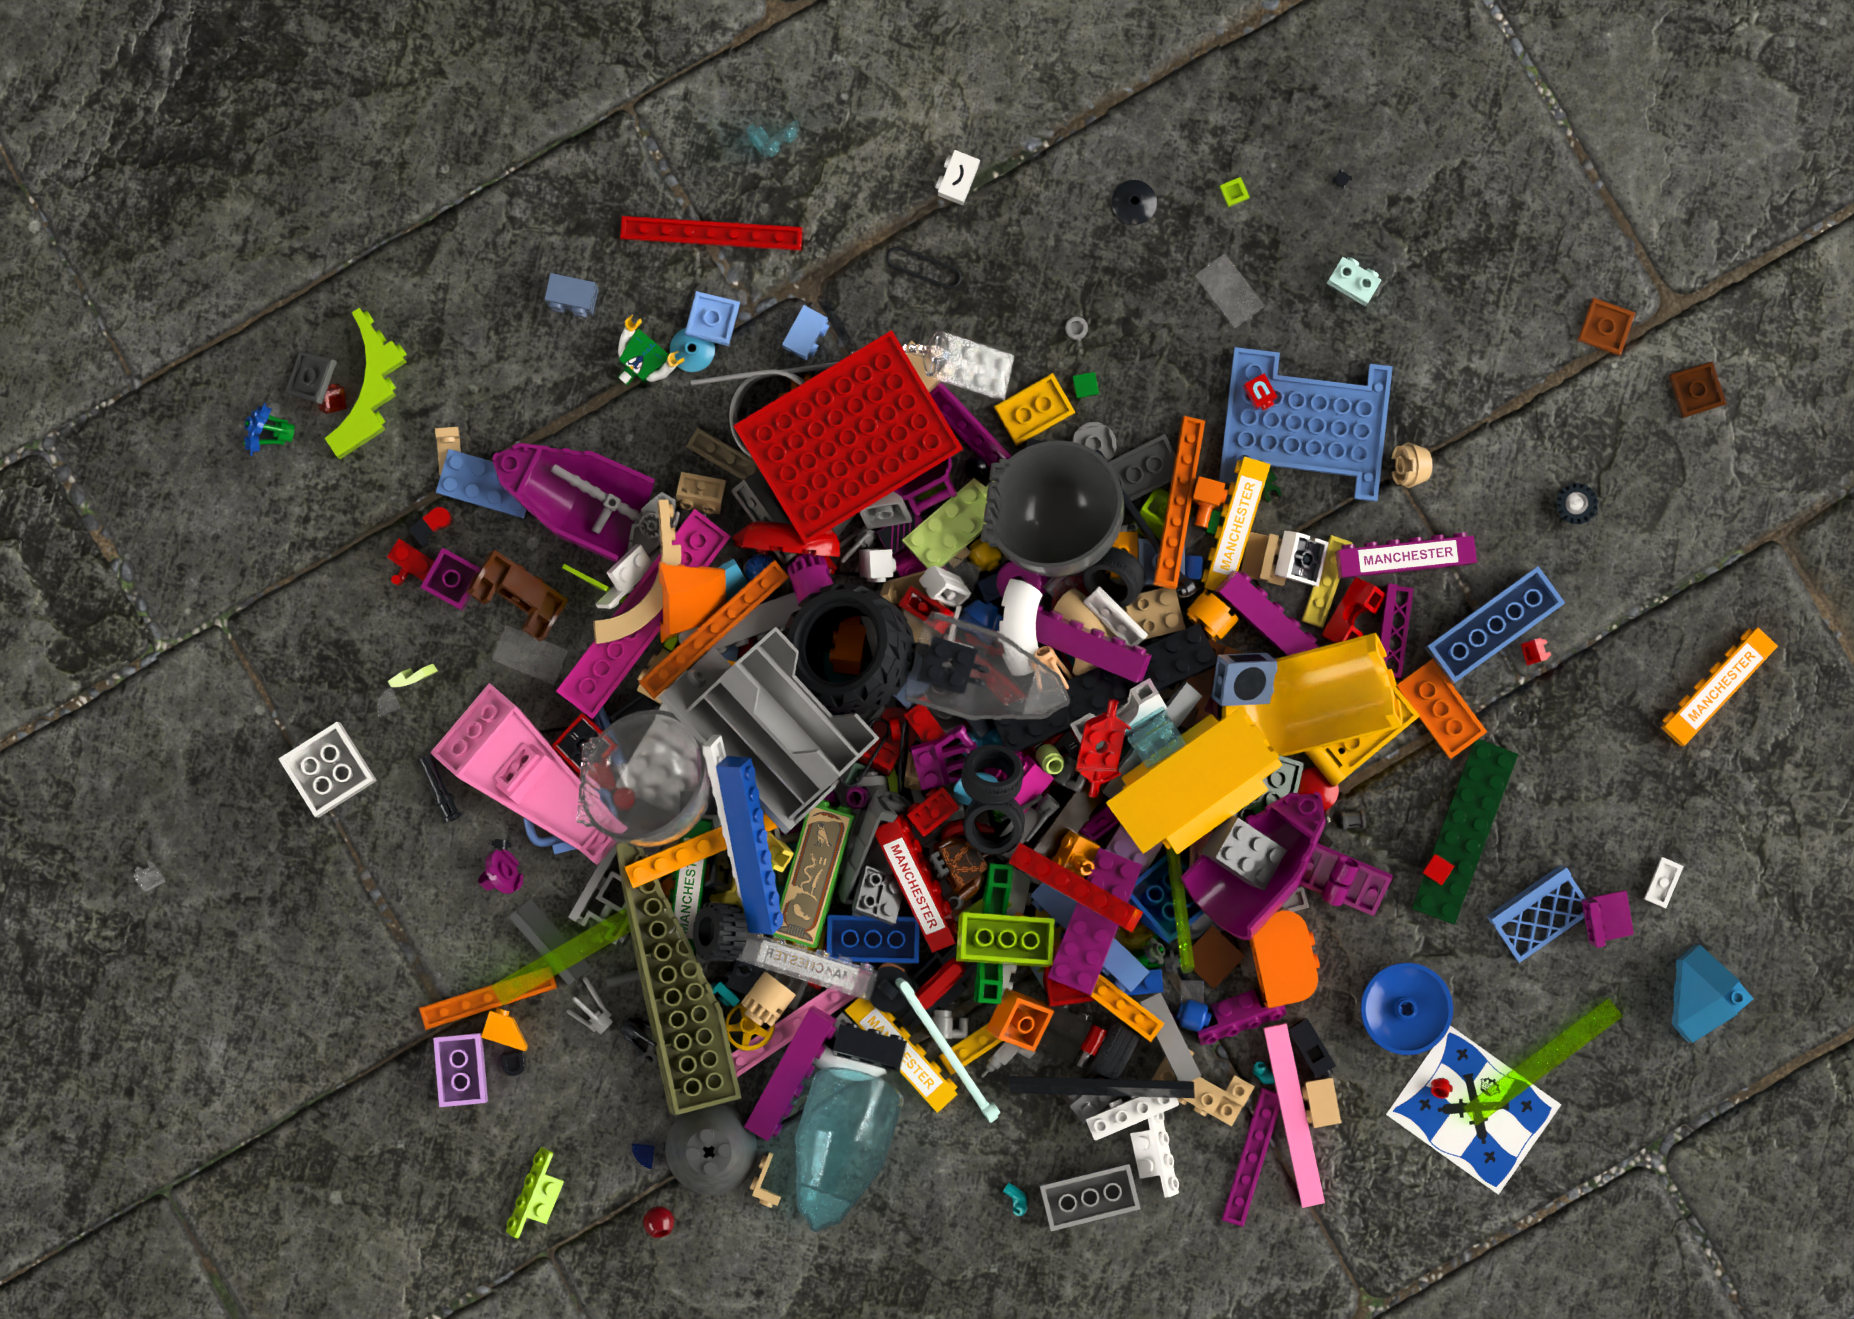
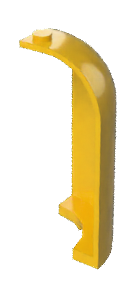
(1328, 697)

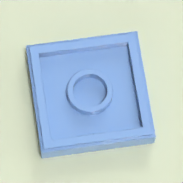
(712, 318)

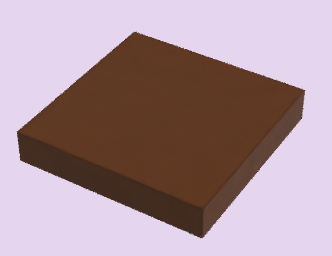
(1697, 389)
(1214, 956)

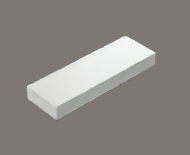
(1115, 617)

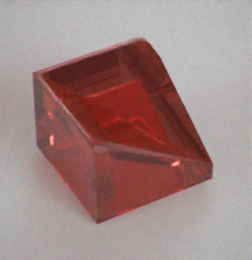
(333, 400)

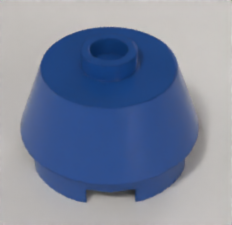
(982, 614)

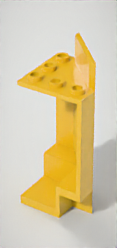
(1196, 784)

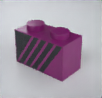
(892, 536)

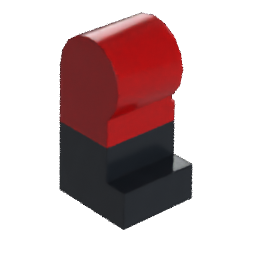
(429, 524)

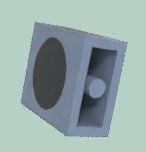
(1244, 679)

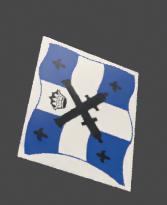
(1498, 1143)

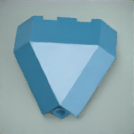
(1704, 994)

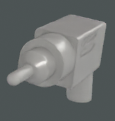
(1004, 1055)

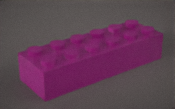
(1089, 933)

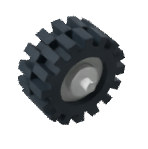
(1577, 503)

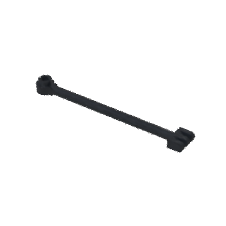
(1185, 586)

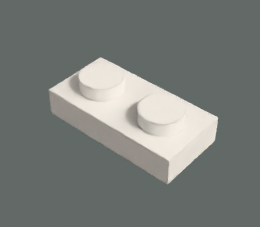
(1663, 882)

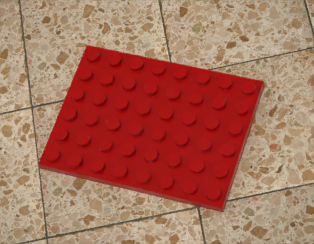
(848, 437)

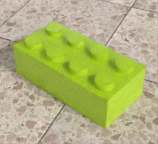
(1005, 939)

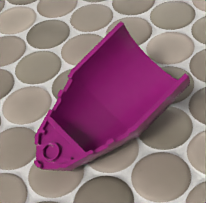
(566, 509)
(1239, 908)

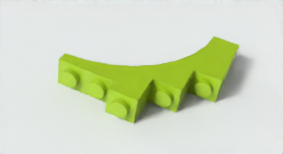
(381, 360)

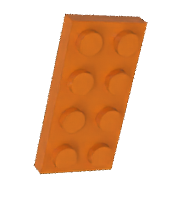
(1441, 709)

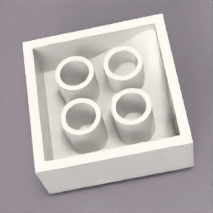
(327, 769)

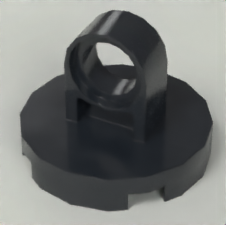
(885, 993)

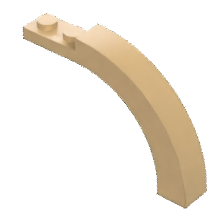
(652, 603)

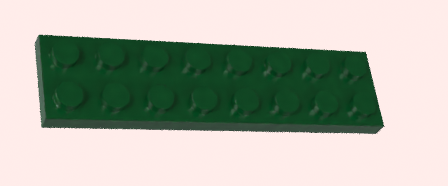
(1466, 828)

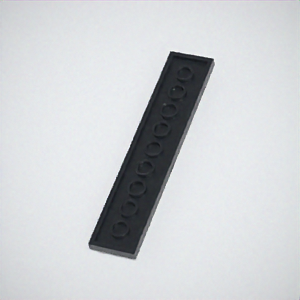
(1171, 662)

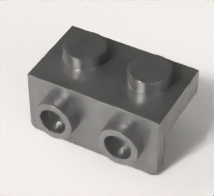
(1088, 1105)

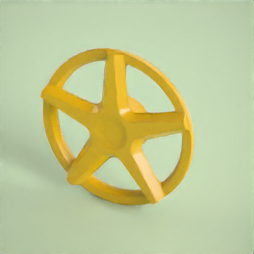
(748, 1028)

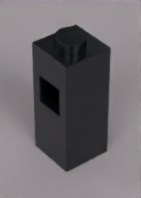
(1311, 1048)

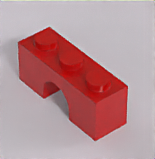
(1359, 598)

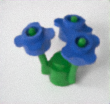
(257, 422)

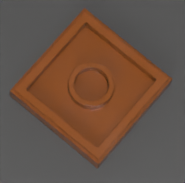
(1606, 326)

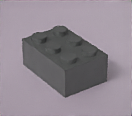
(1244, 852)

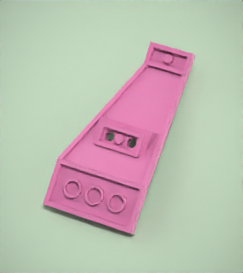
(515, 765)

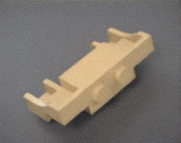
(1210, 1098)

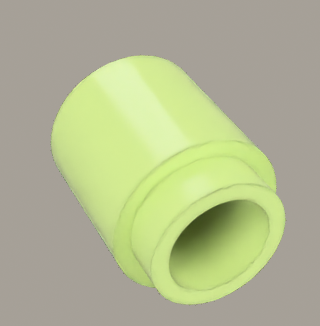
(1049, 759)

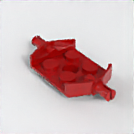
(1101, 764)

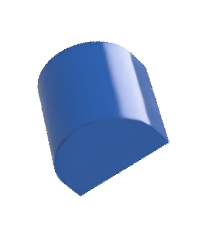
(1194, 567)

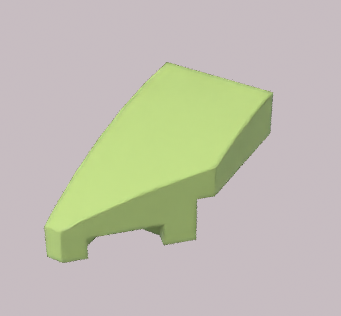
(408, 677)

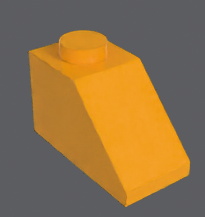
(504, 1030)

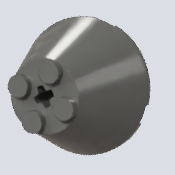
(733, 1144)

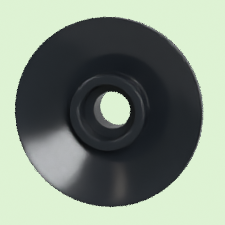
(1131, 213)

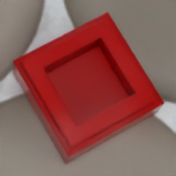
(1438, 869)

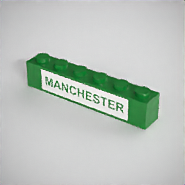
(689, 886)

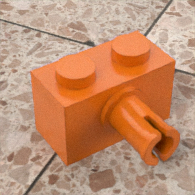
(1208, 496)

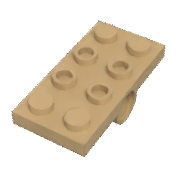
(1155, 613)

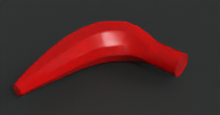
(955, 829)

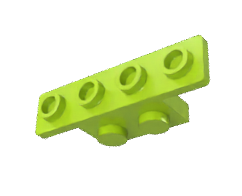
(537, 1196)

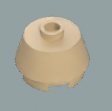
(1412, 465)

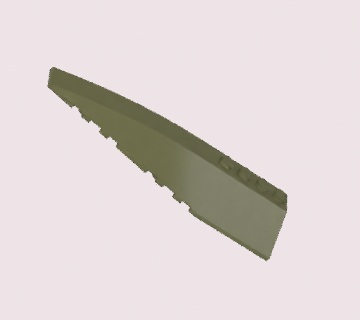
(678, 999)

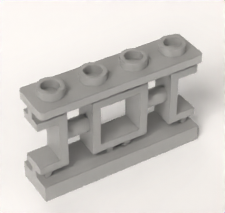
(601, 883)

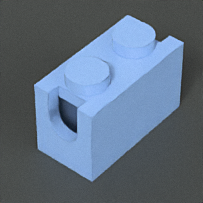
(805, 333)

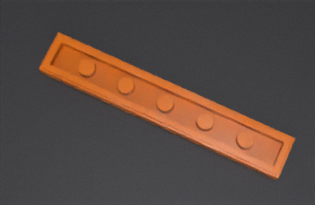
(472, 1003)

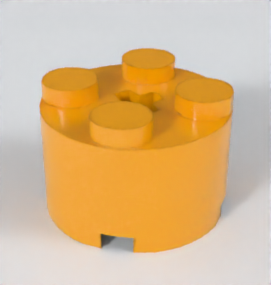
(1211, 615)

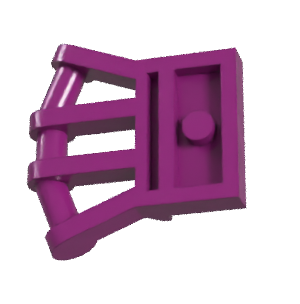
(930, 760)

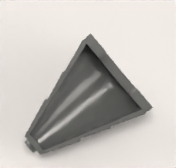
(866, 848)

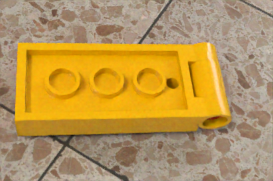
(1338, 766)

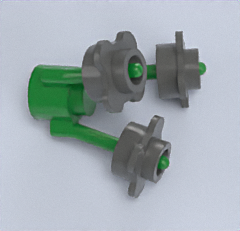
(1154, 952)

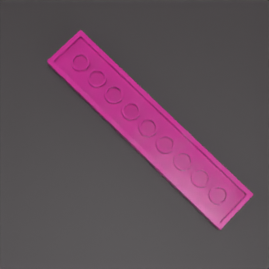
(608, 663)

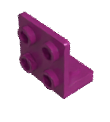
(1607, 917)

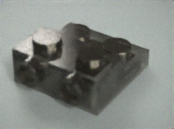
(1065, 1033)

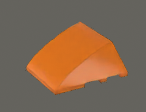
(689, 597)

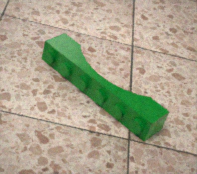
(995, 901)

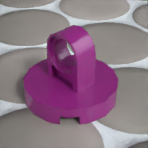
(501, 873)

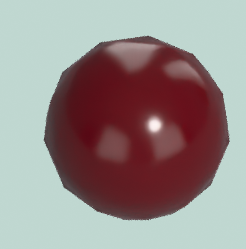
(658, 1222)

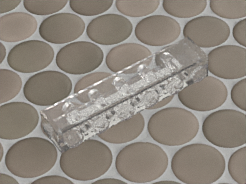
(809, 965)

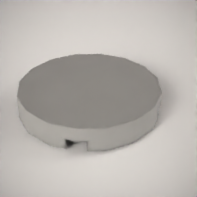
(1097, 437)

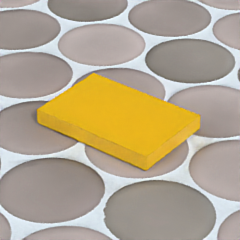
(1034, 409)

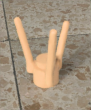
(1047, 655)

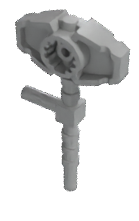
(646, 525)

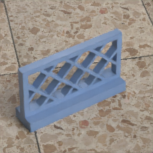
(1526, 899)

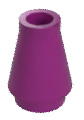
(853, 799)

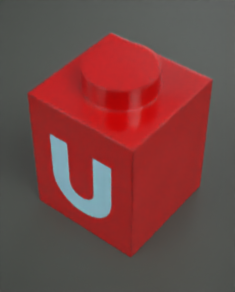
(1260, 392)

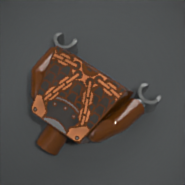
(964, 864)

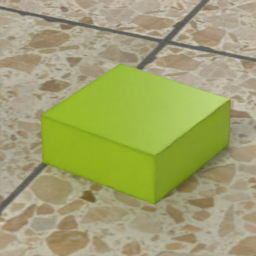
(1234, 192)

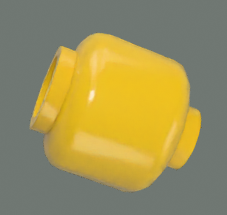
(984, 555)

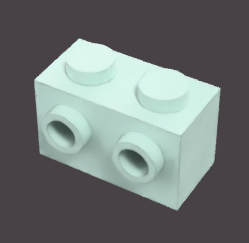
(1354, 280)

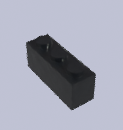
(870, 1047)

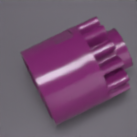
(809, 575)

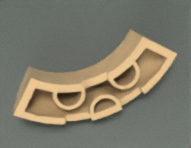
(1072, 607)

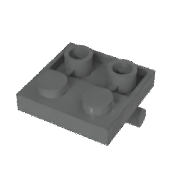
(877, 896)

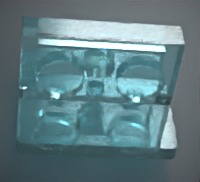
(1155, 737)

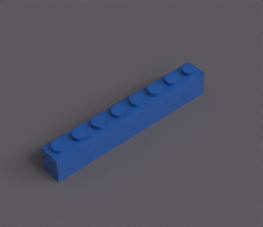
(749, 844)

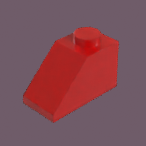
(921, 604)

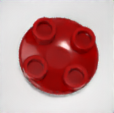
(1314, 781)

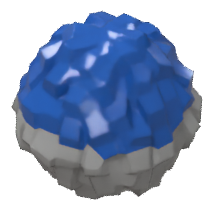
(756, 564)

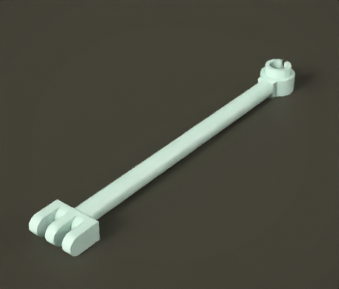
(989, 1110)

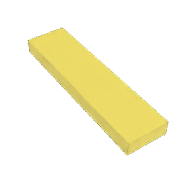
(1322, 596)

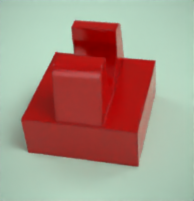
(1535, 651)

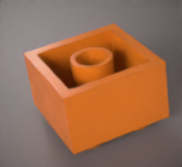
(1020, 1020)

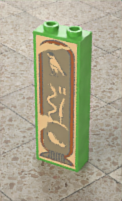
(815, 873)

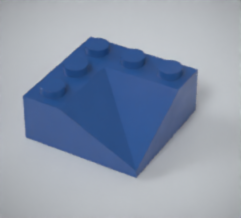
(1154, 898)

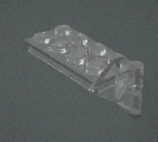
(965, 364)

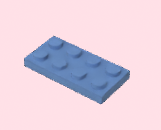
(477, 483)

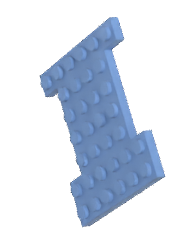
(1310, 426)

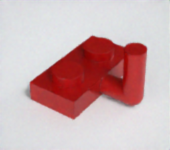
(411, 562)

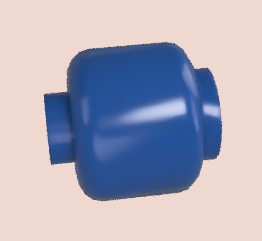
(1193, 1015)

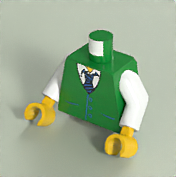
(643, 356)

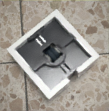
(1301, 558)

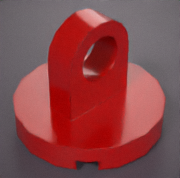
(895, 717)

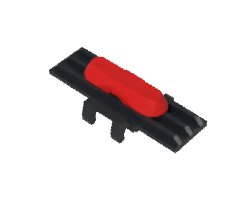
(940, 988)

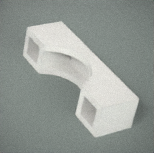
(1141, 702)

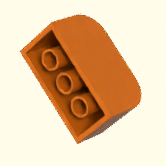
(1285, 959)

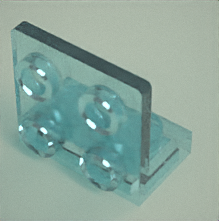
(772, 146)

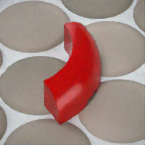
(784, 538)

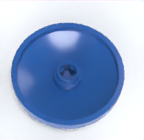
(1406, 1008)

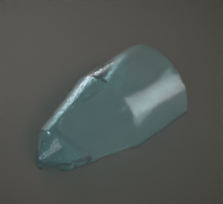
(842, 1141)

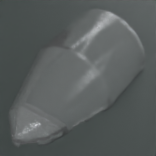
(1014, 686)

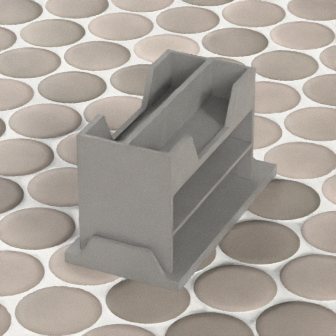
(774, 721)

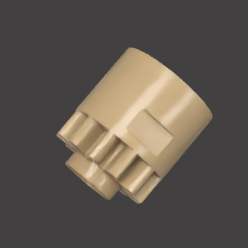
(767, 1000)

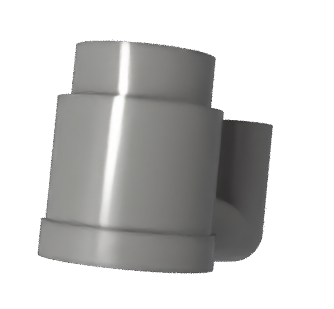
(944, 1023)

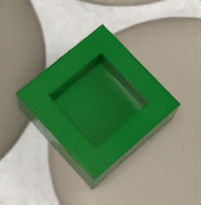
(1085, 385)
(1213, 523)

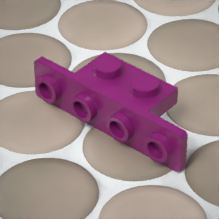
(1237, 1015)

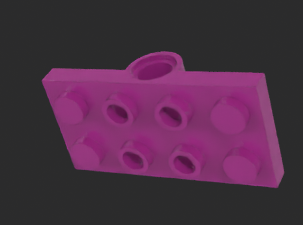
(1345, 880)

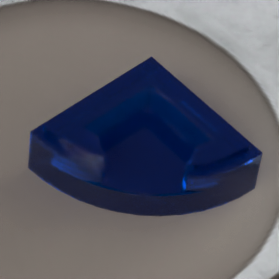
(644, 1154)

